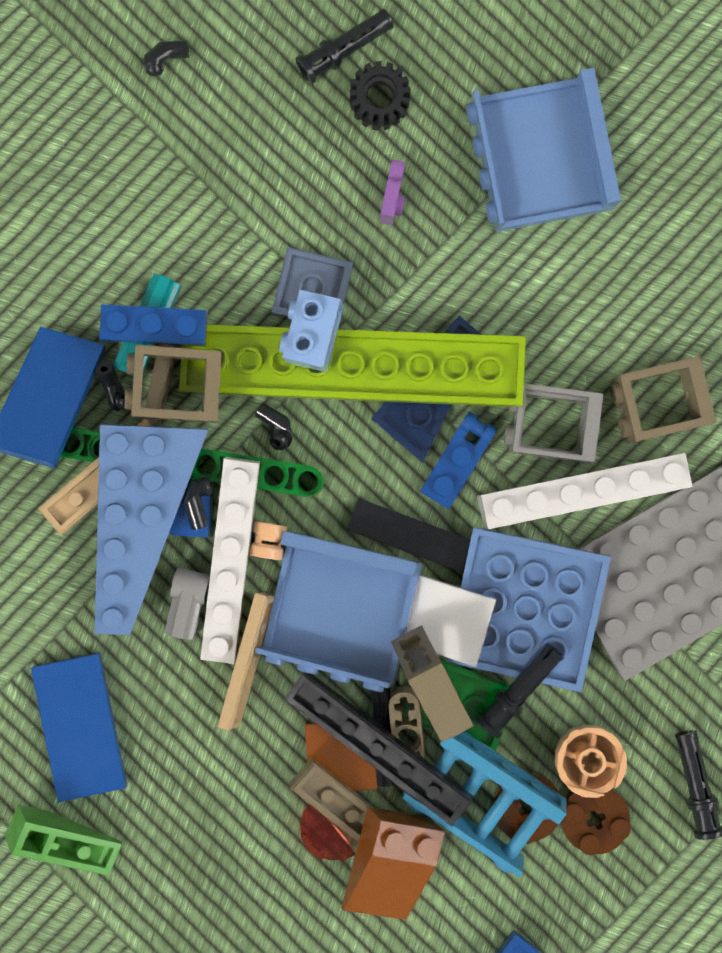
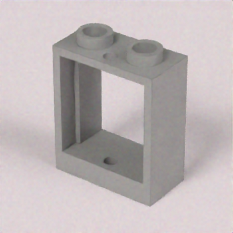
(588, 425)

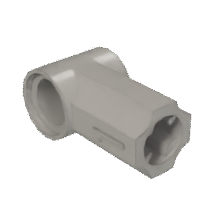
(189, 594)

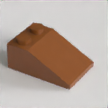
(392, 863)

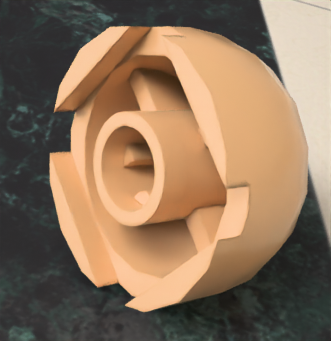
(590, 760)

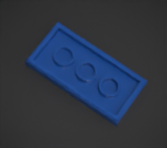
(48, 396)
(79, 727)

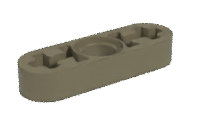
(414, 721)

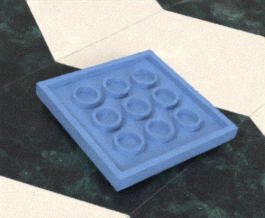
(541, 597)

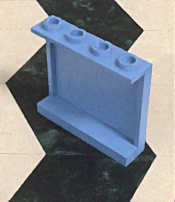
(544, 152)
(340, 610)

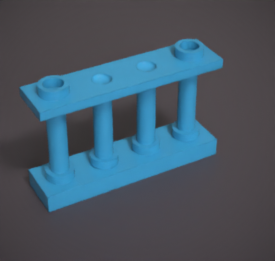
(515, 784)

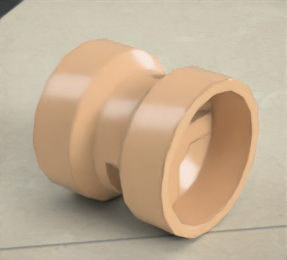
(271, 533)

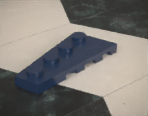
(417, 423)

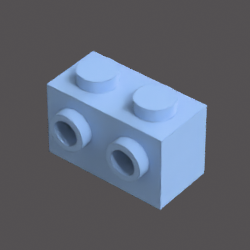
(311, 330)

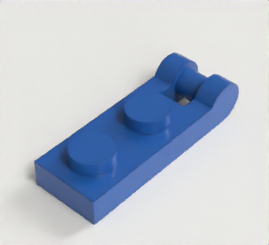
(457, 461)

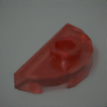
(323, 837)

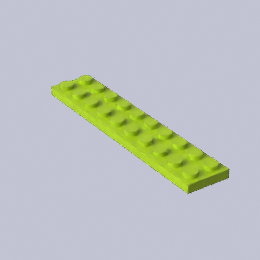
(368, 367)

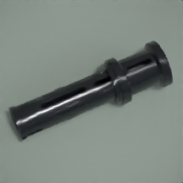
(328, 51)
(509, 702)
(701, 799)

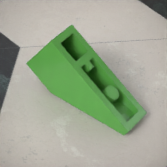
(60, 841)

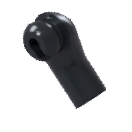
(161, 52)
(112, 386)
(279, 426)
(193, 502)

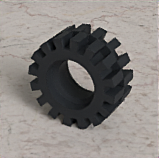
(379, 76)

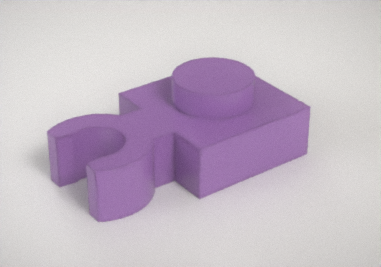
(393, 202)

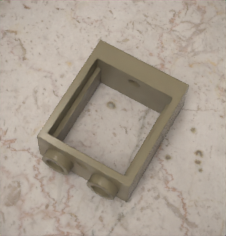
(210, 384)
(695, 391)
(431, 684)

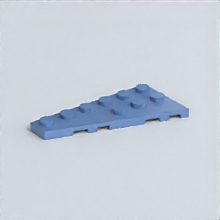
(138, 498)

